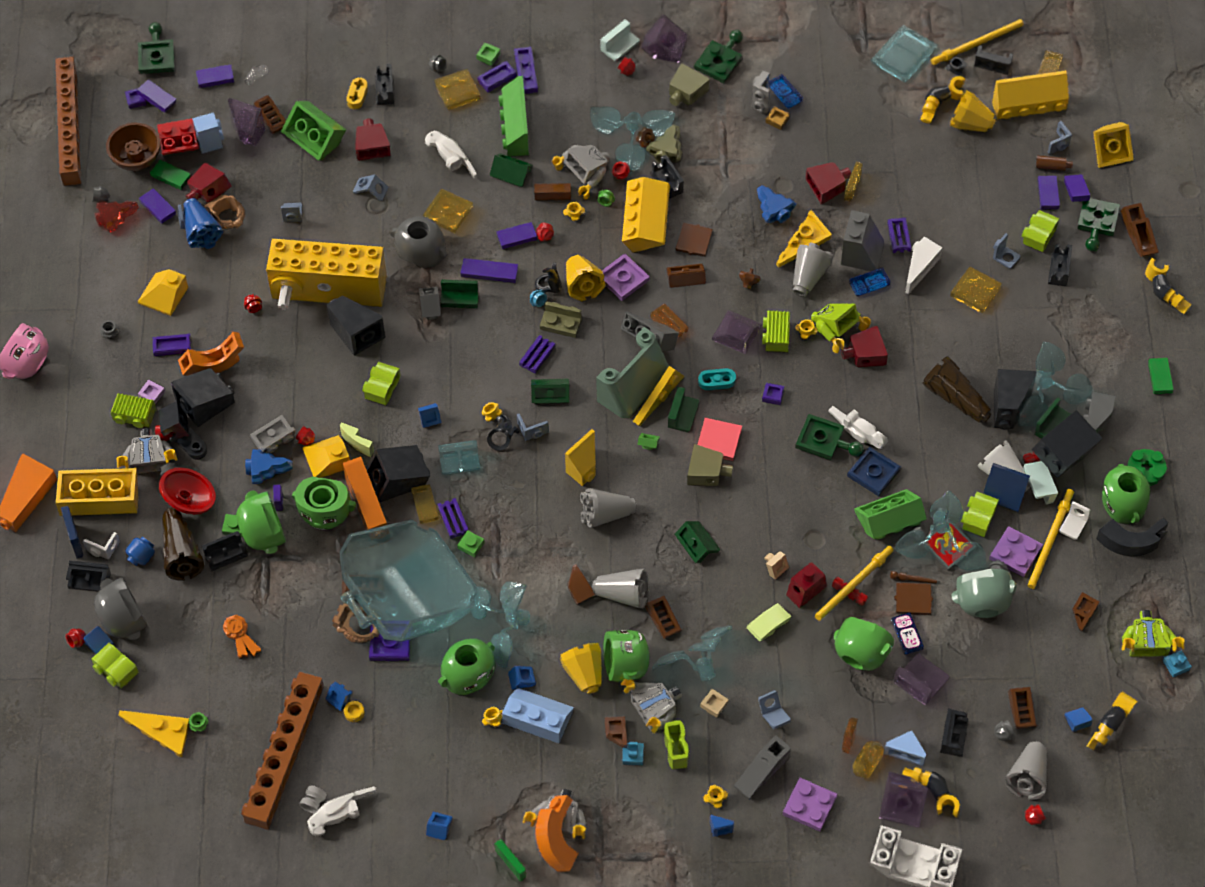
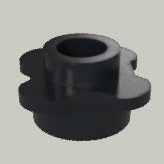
(956, 66)

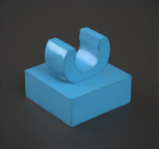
(1177, 663)
(633, 754)

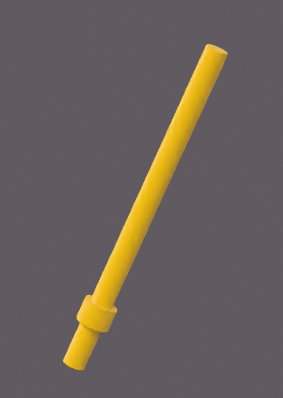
(949, 54)
(1063, 508)
(877, 561)

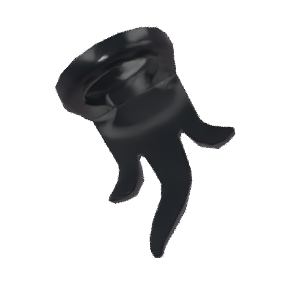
(552, 278)
(504, 426)

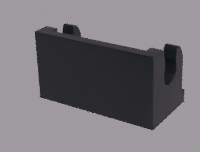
(992, 61)
(384, 86)
(666, 172)
(1060, 266)
(173, 419)
(224, 551)
(86, 575)
(954, 733)

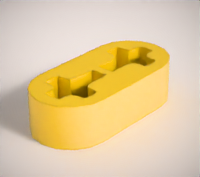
(360, 94)

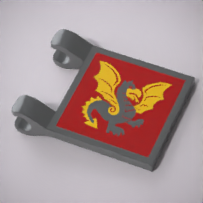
(942, 546)

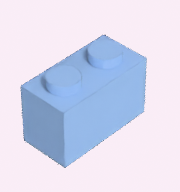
(208, 132)

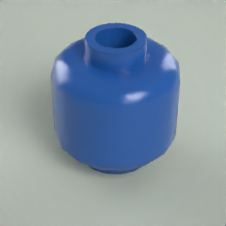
(140, 551)

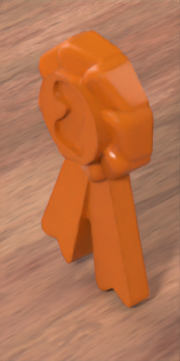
(236, 628)

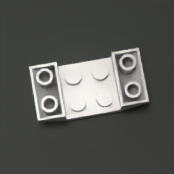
(913, 861)

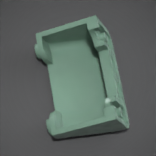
(631, 388)

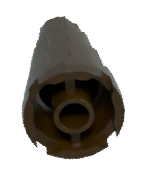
(956, 389)
(179, 551)

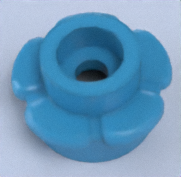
(538, 298)

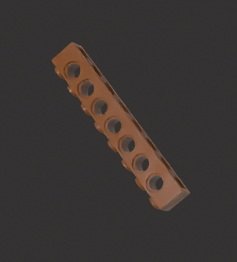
(68, 121)
(262, 815)

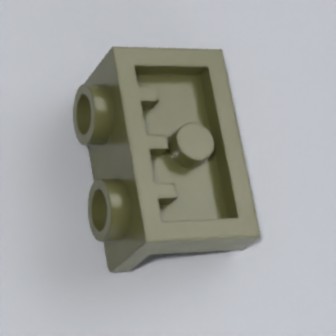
(561, 319)

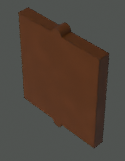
(694, 239)
(913, 598)

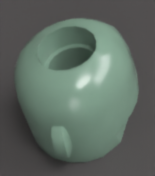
(984, 592)

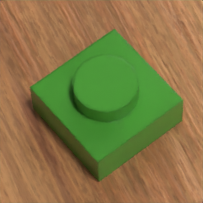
(488, 54)
(648, 441)
(230, 525)
(471, 543)

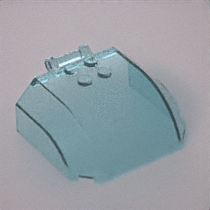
(404, 581)

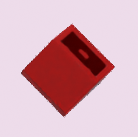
(177, 136)

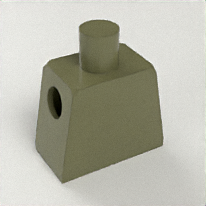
(687, 86)
(706, 467)

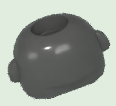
(420, 242)
(119, 610)

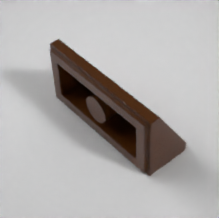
(553, 191)
(686, 275)

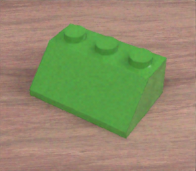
(313, 129)
(891, 514)

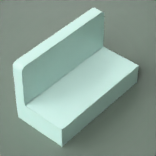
(619, 41)
(1041, 481)

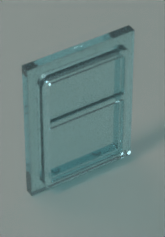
(904, 53)

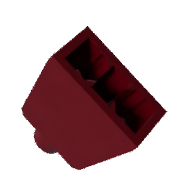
(371, 141)
(827, 180)
(207, 183)
(866, 349)
(809, 582)

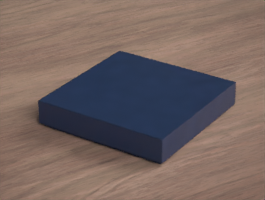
(874, 471)
(1006, 486)
(72, 532)

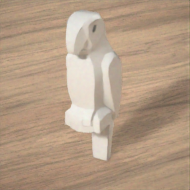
(449, 151)
(859, 428)
(337, 811)

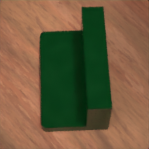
(510, 169)
(459, 293)
(550, 390)
(682, 411)
(1051, 419)
(696, 540)

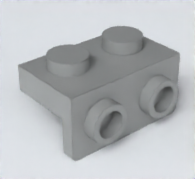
(761, 93)
(273, 434)

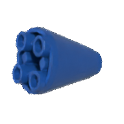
(200, 225)

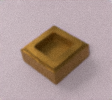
(777, 118)

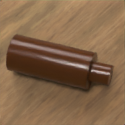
(1053, 163)

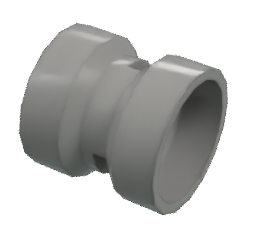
(312, 801)

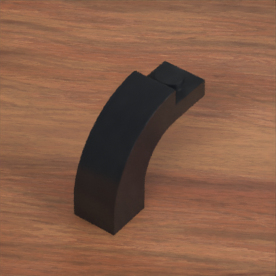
(1131, 543)

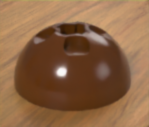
(133, 146)

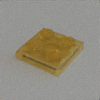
(457, 89)
(448, 210)
(976, 289)

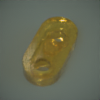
(866, 761)

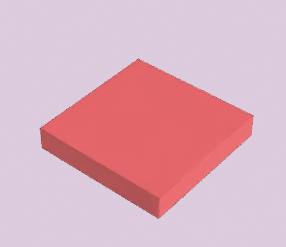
(720, 437)

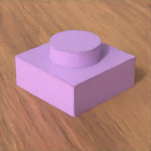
(151, 391)

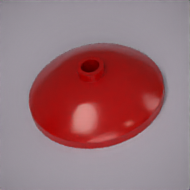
(187, 491)

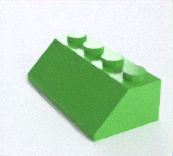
(514, 118)

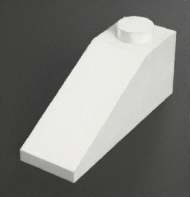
(924, 257)

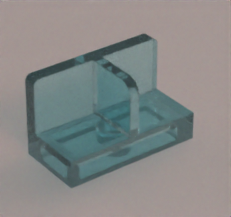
(459, 457)

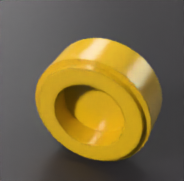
(354, 711)

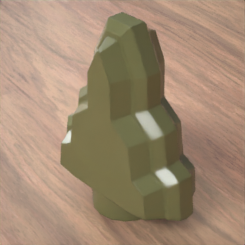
(667, 145)

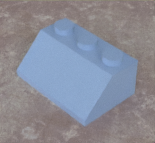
(537, 715)

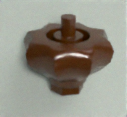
(645, 136)
(749, 279)

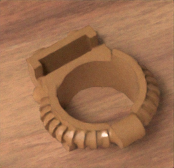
(222, 203)
(341, 623)

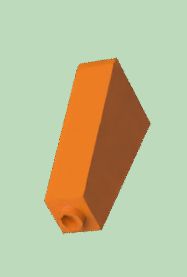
(25, 491)
(363, 494)

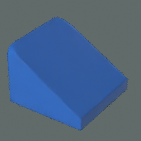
(97, 639)
(521, 677)
(1078, 719)
(438, 825)
(721, 826)

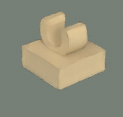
(776, 564)
(714, 703)

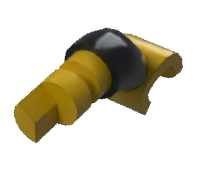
(939, 94)
(1163, 289)
(1113, 719)
(937, 786)

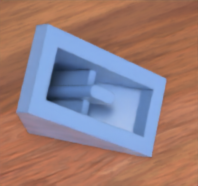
(906, 748)

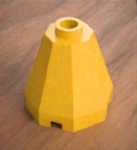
(972, 114)
(583, 278)
(584, 666)

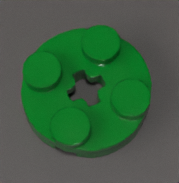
(1151, 458)

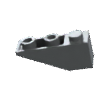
(664, 335)
(1099, 410)
(763, 767)

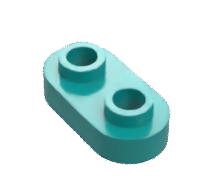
(716, 379)

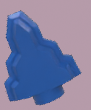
(774, 205)
(265, 466)

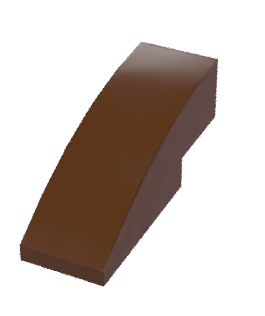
(1139, 229)

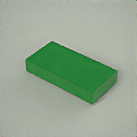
(170, 174)
(1160, 376)
(510, 860)

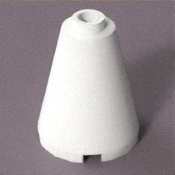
(1002, 456)

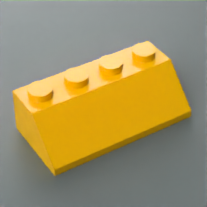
(1031, 95)
(645, 214)
(98, 491)

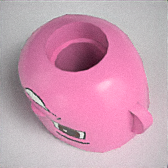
(23, 353)

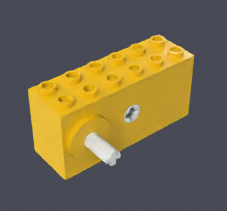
(325, 272)

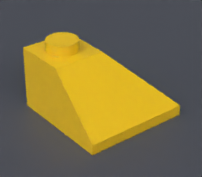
(1113, 144)
(164, 291)
(326, 456)
(581, 459)

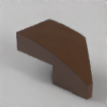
(579, 586)
(1084, 609)
(616, 730)

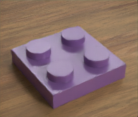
(624, 277)
(1016, 551)
(809, 804)

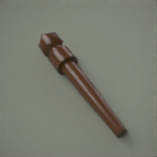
(903, 576)

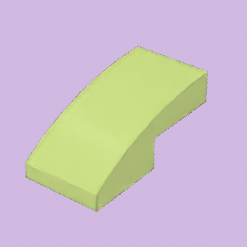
(353, 438)
(768, 621)

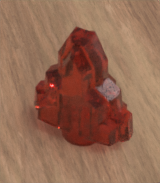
(114, 214)

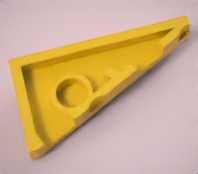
(809, 231)
(659, 394)
(167, 730)

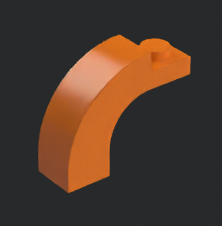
(217, 359)
(549, 835)

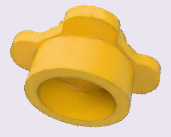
(574, 206)
(806, 324)
(491, 411)
(492, 717)
(715, 790)

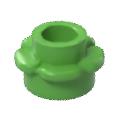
(606, 198)
(195, 718)

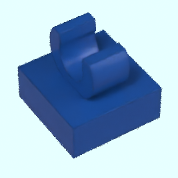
(429, 415)
(338, 696)

